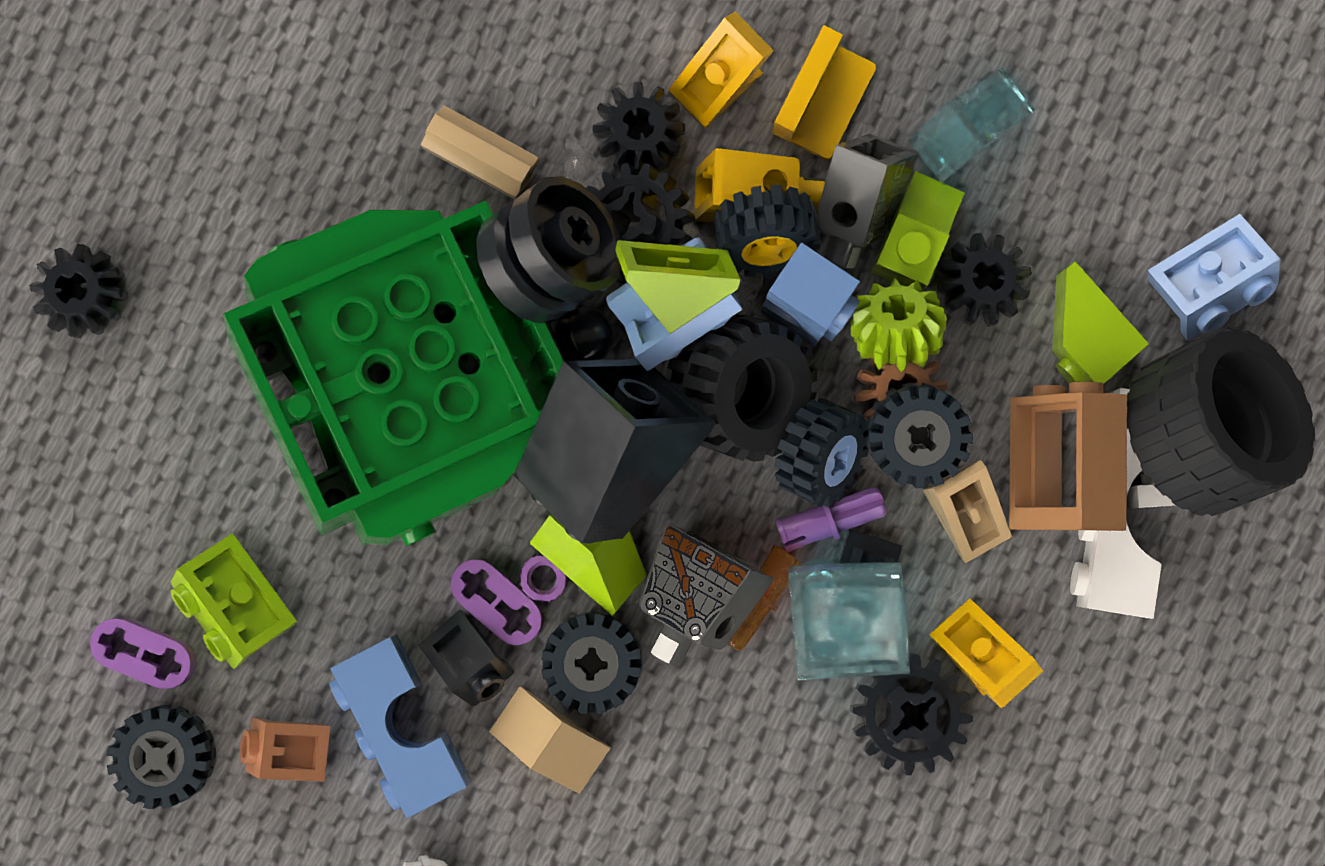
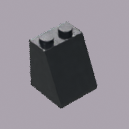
(608, 445)

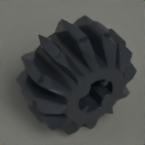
(659, 126)
(93, 275)
(985, 299)

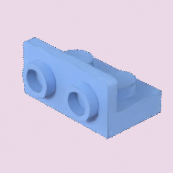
(1217, 276)

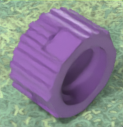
(531, 590)

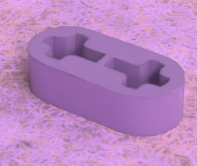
(488, 612)
(137, 665)

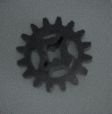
(634, 199)
(891, 732)

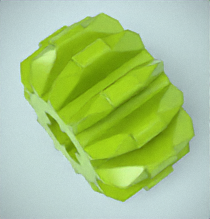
(898, 325)

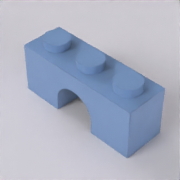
(811, 296)
(414, 772)

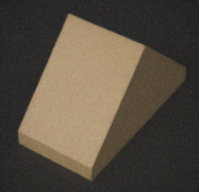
(970, 511)
(549, 741)

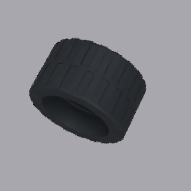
(1220, 422)

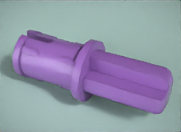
(824, 522)

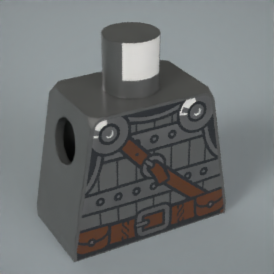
(862, 195)
(698, 594)

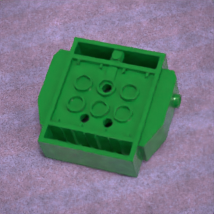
(428, 433)

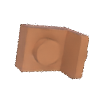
(285, 750)

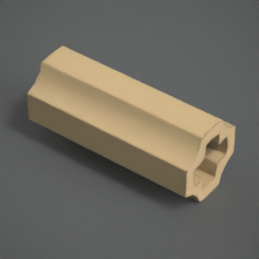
(479, 152)

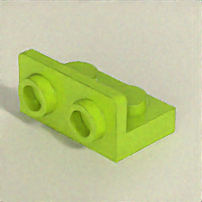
(230, 601)

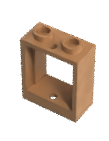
(1038, 459)

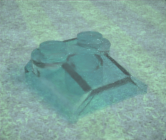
(848, 619)

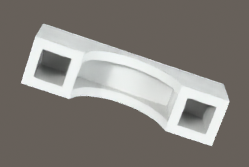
(1114, 569)

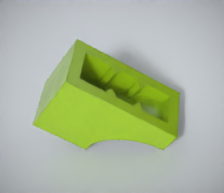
(918, 232)

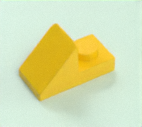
(721, 69)
(986, 653)

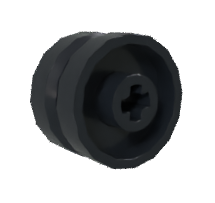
(549, 250)

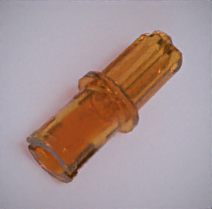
(776, 566)

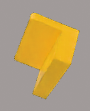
(824, 96)

